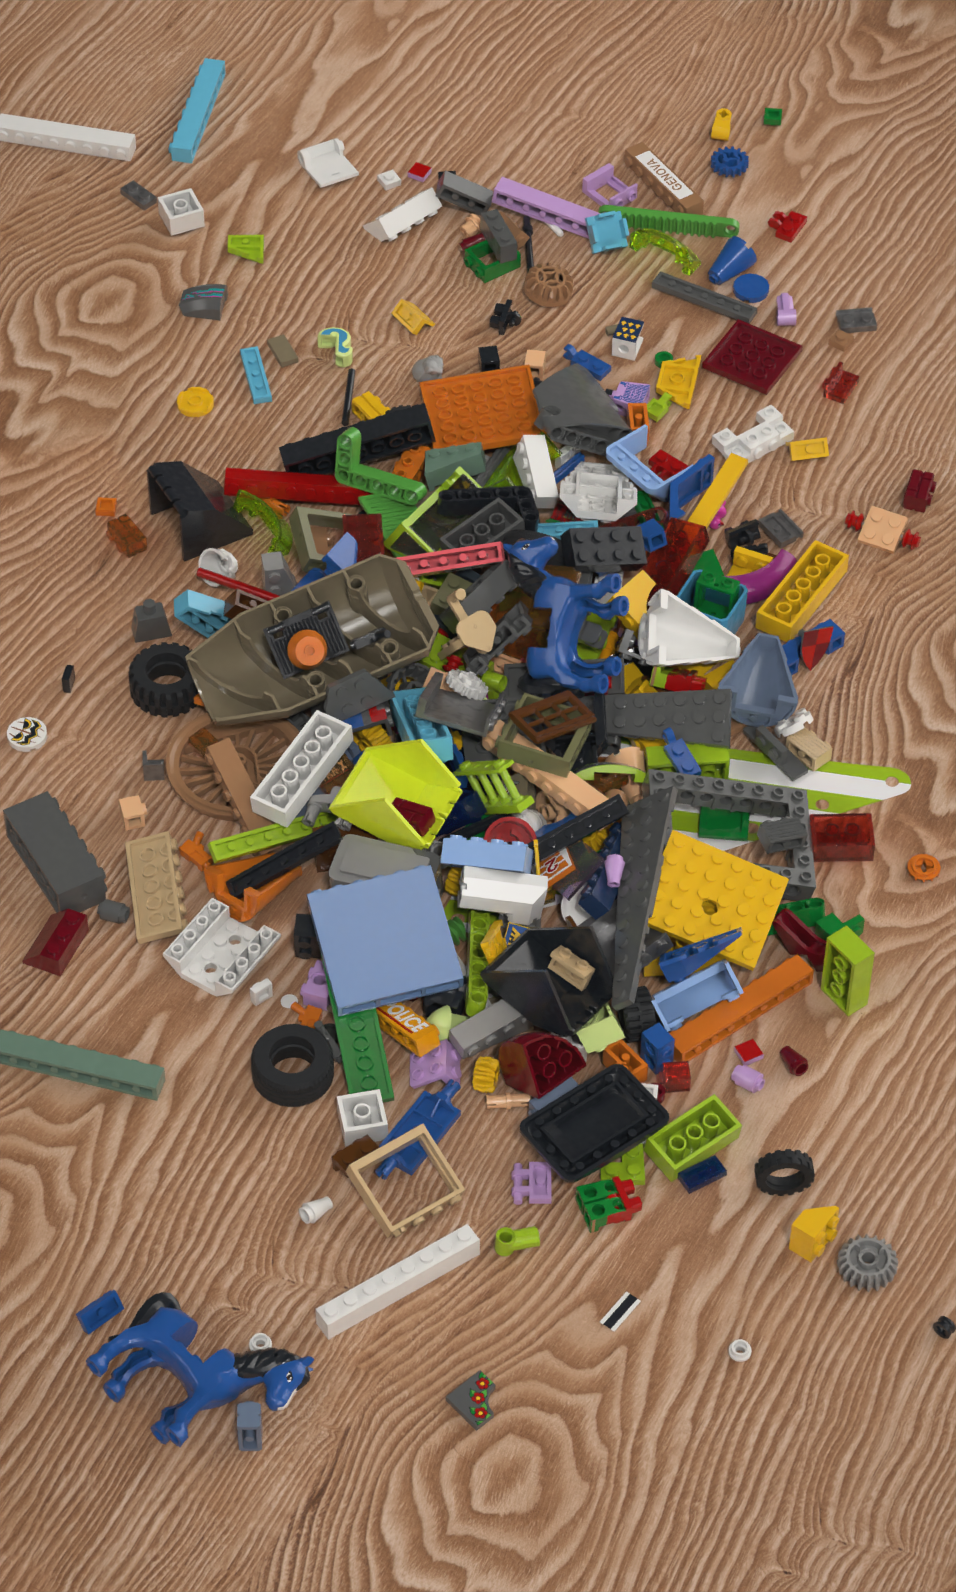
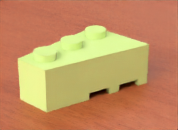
(600, 1030)

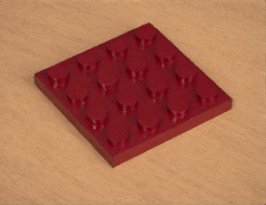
(752, 356)

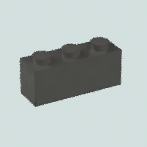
(464, 193)
(498, 236)

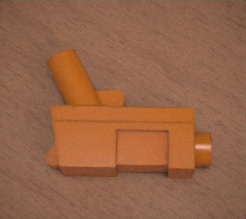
(194, 852)
(309, 1015)

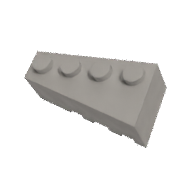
(487, 1029)

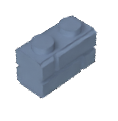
(249, 1426)

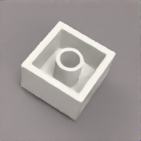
(181, 211)
(361, 1116)

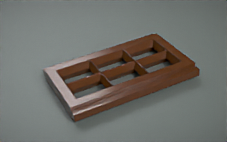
(553, 731)

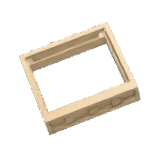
(422, 1135)

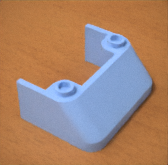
(623, 457)
(696, 994)

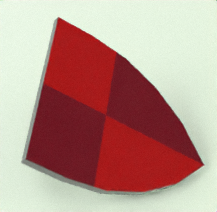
(814, 645)

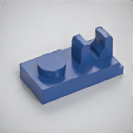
(100, 1311)

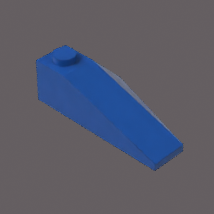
(687, 959)

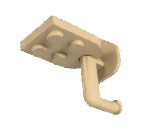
(473, 631)

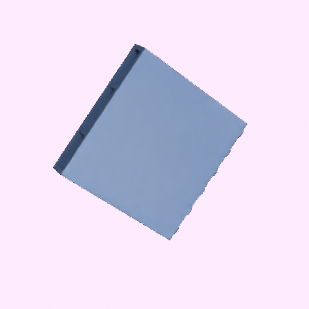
(384, 940)

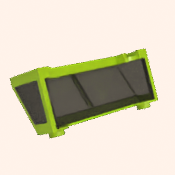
(425, 526)

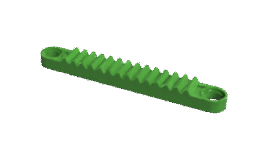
(675, 221)

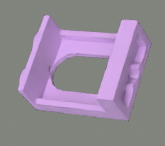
(605, 176)

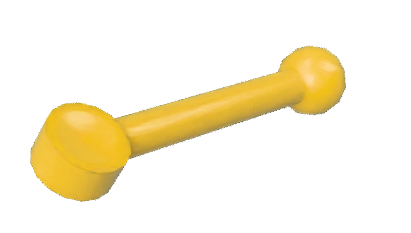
(536, 851)

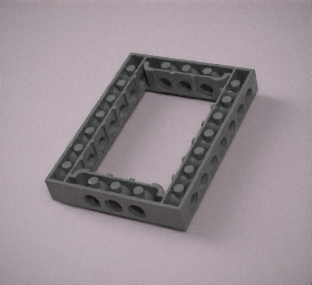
(749, 798)

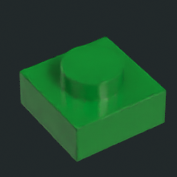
(772, 116)

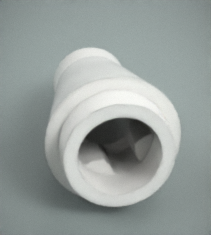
(313, 1210)

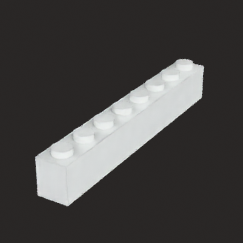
(67, 137)
(397, 1281)

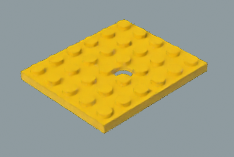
(741, 891)

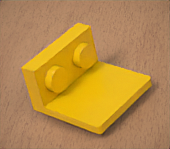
(747, 561)

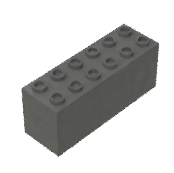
(55, 854)

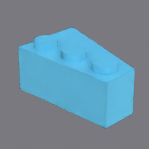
(200, 612)

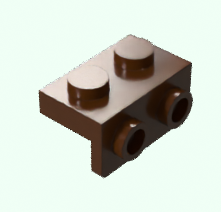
(352, 1153)

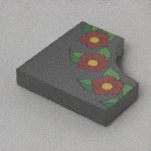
(472, 1400)

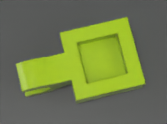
(658, 408)

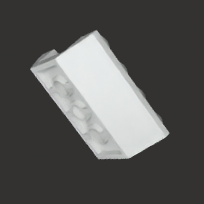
(207, 945)

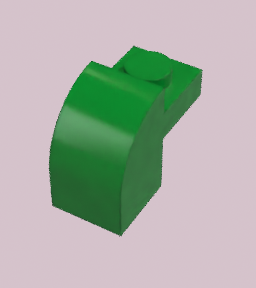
(831, 924)

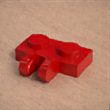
(787, 226)
(665, 464)

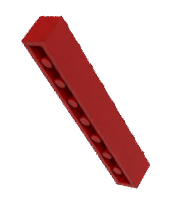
(290, 486)

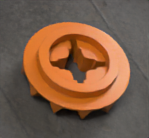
(930, 863)

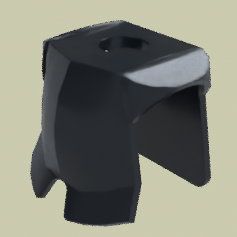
(452, 998)

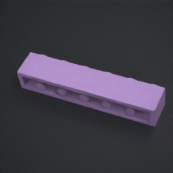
(542, 206)

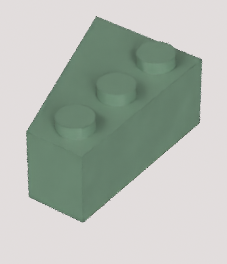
(444, 461)

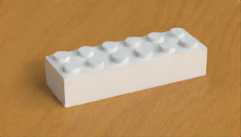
(301, 768)

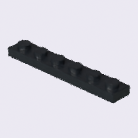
(579, 827)
(285, 860)

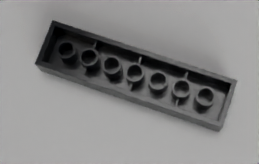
(379, 439)

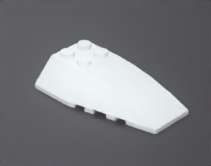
(598, 492)

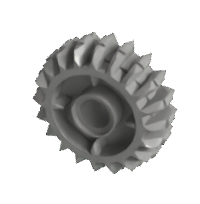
(861, 1250)

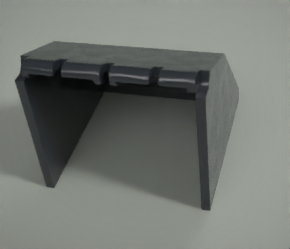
(205, 512)
(539, 993)

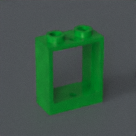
(491, 271)
(718, 583)

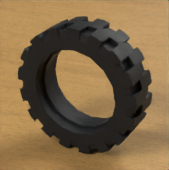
(786, 1184)

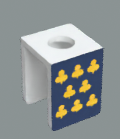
(626, 338)

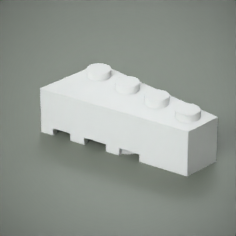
(536, 470)

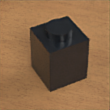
(488, 358)

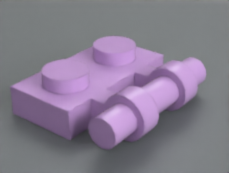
(539, 1183)

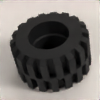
(637, 1016)

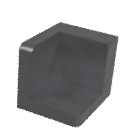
(152, 769)

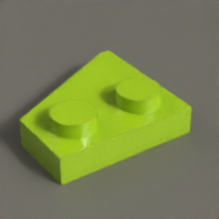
(247, 246)

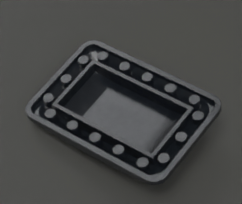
(594, 1123)

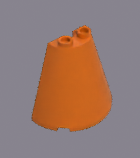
(253, 900)

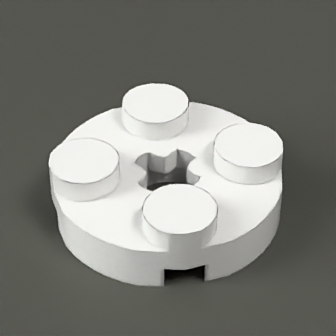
(793, 723)

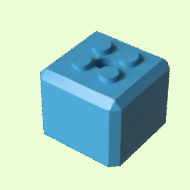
(737, 614)

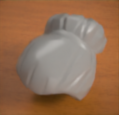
(428, 368)

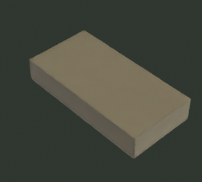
(282, 350)

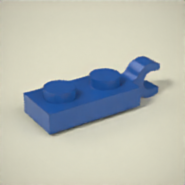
(596, 367)
(679, 754)

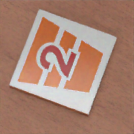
(556, 866)

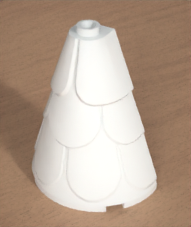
(682, 635)

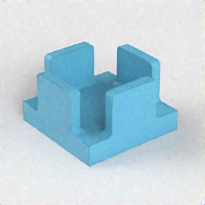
(607, 231)

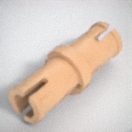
(507, 1100)

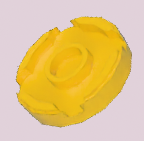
(195, 402)

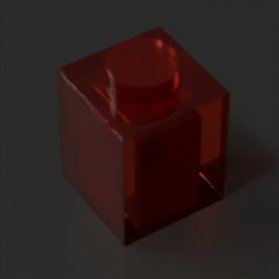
(675, 1076)

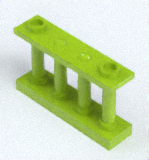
(495, 803)

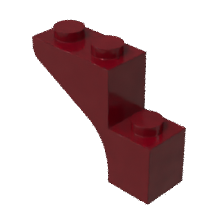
(799, 938)

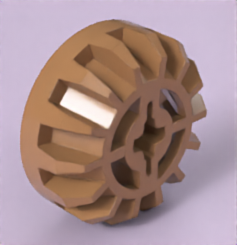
(549, 290)

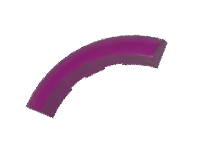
(766, 579)

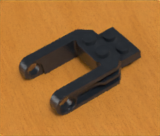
(595, 743)

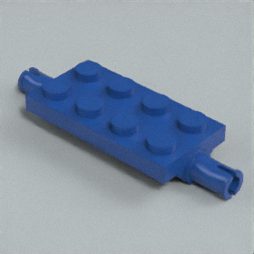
(437, 1116)

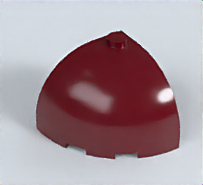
(538, 1062)

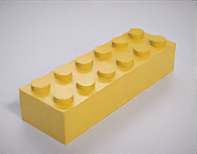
(802, 591)

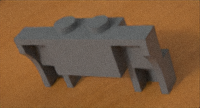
(507, 631)

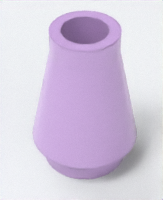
(614, 868)

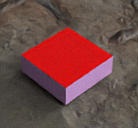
(419, 172)
(748, 1052)

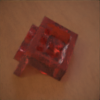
(839, 384)

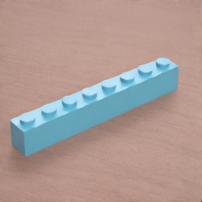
(197, 111)

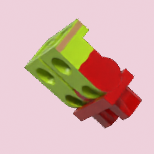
(677, 680)

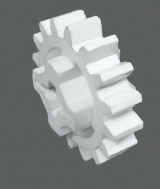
(467, 684)

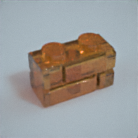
(126, 536)

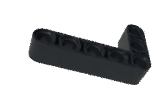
(472, 500)

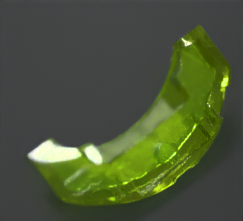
(682, 253)
(276, 523)

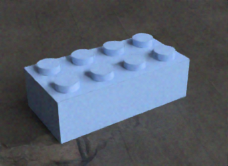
(483, 854)

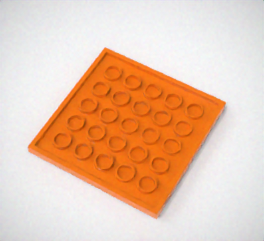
(482, 407)

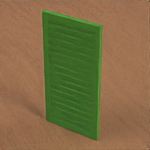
(392, 512)

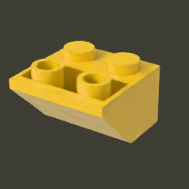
(813, 1231)

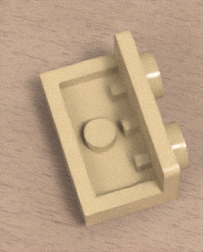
(571, 967)

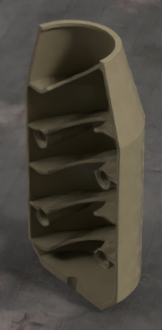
(239, 672)

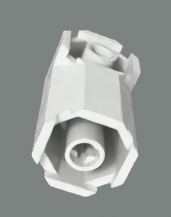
(503, 892)

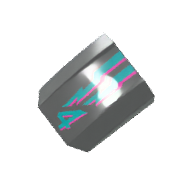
(204, 301)

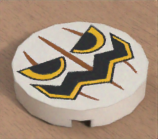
(27, 734)

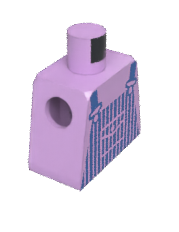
(629, 393)

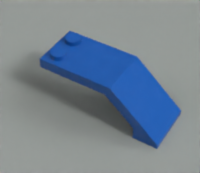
(690, 485)

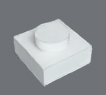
(389, 179)
(261, 991)

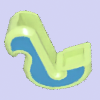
(341, 341)

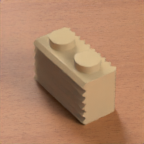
(809, 748)

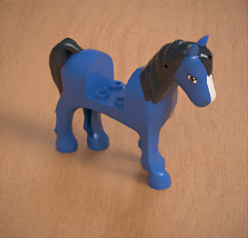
(558, 665)
(164, 1336)

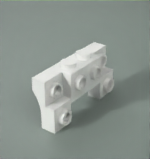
(757, 441)

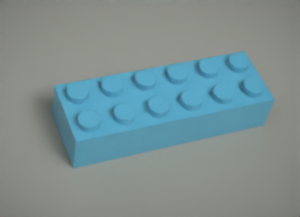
(410, 728)

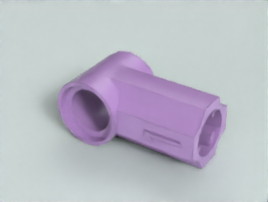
(785, 311)

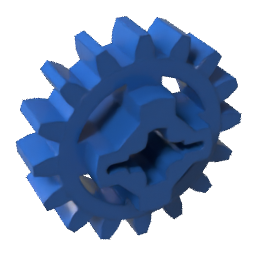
(729, 161)

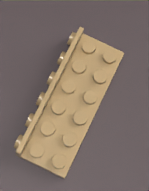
(156, 887)

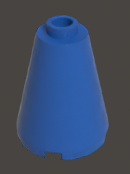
(731, 261)

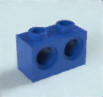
(657, 1047)

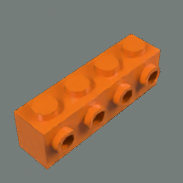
(411, 463)

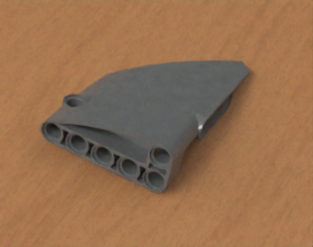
(578, 411)

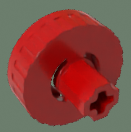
(504, 826)

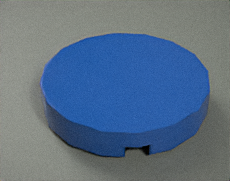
(751, 288)

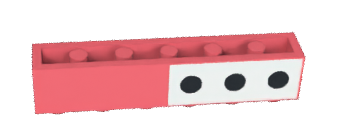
(455, 559)

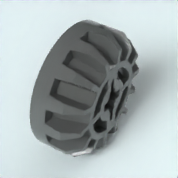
(415, 671)

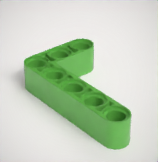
(370, 479)

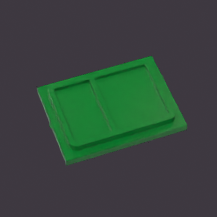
(723, 824)

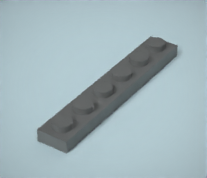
(704, 297)

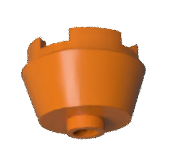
(307, 649)

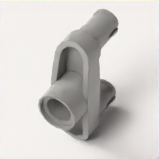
(321, 803)

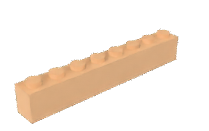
(569, 791)

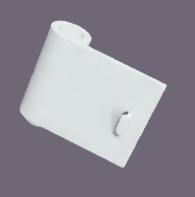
(326, 163)

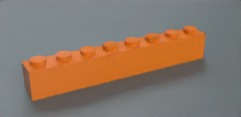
(729, 1017)

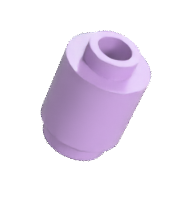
(748, 1078)

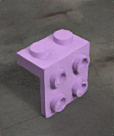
(435, 1065)

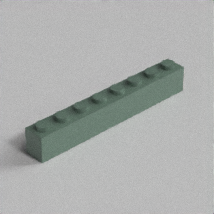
(81, 1065)

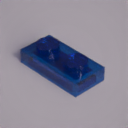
(702, 1174)

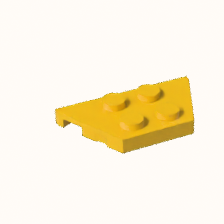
(679, 379)
(493, 942)

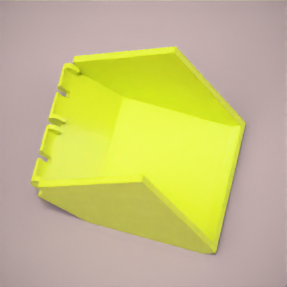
(401, 771)

